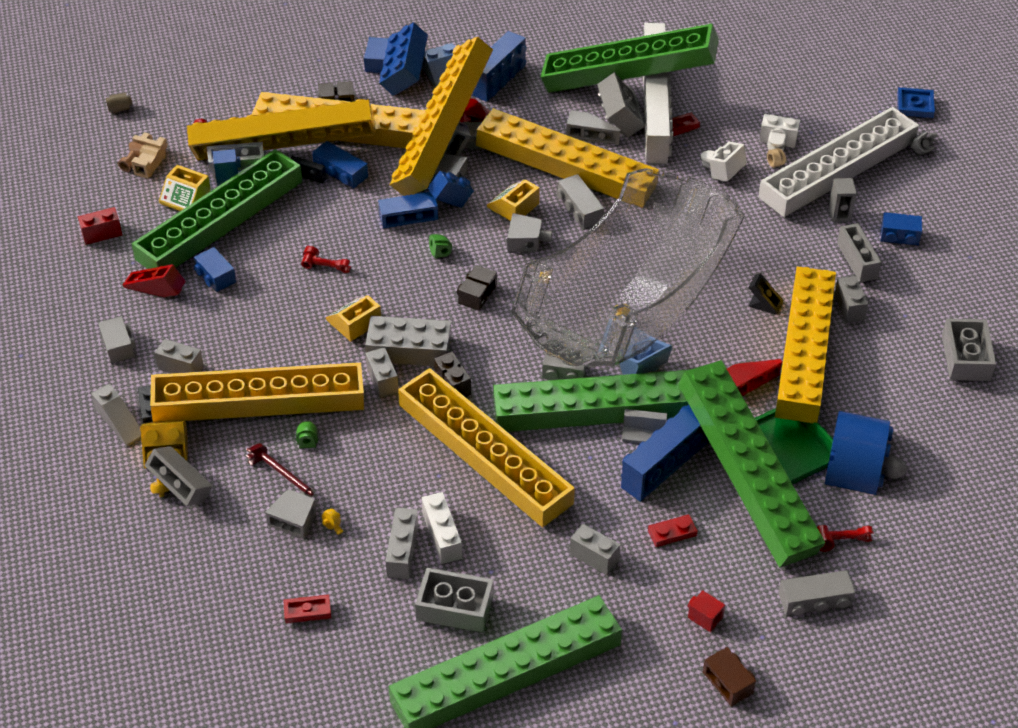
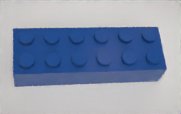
(662, 454)

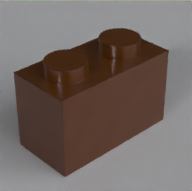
(729, 676)

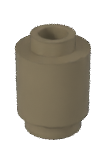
(119, 102)

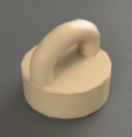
(774, 157)

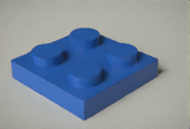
(916, 102)

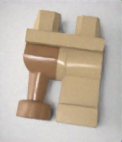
(144, 154)

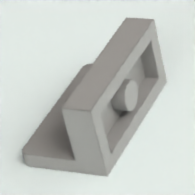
(641, 424)

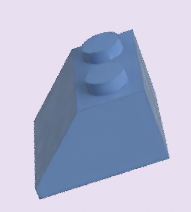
(435, 62)
(647, 360)

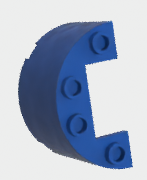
(858, 452)

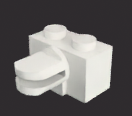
(779, 131)
(725, 160)

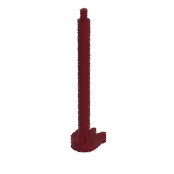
(259, 452)

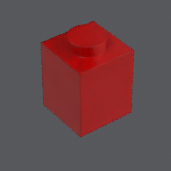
(705, 610)

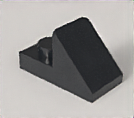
(765, 296)

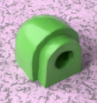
(439, 245)
(307, 435)

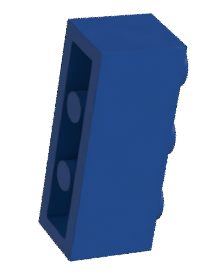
(341, 164)
(407, 210)

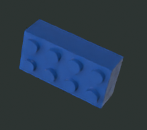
(403, 59)
(503, 65)

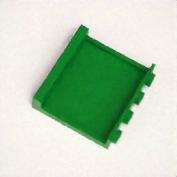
(798, 445)

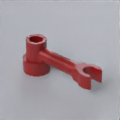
(310, 257)
(829, 536)

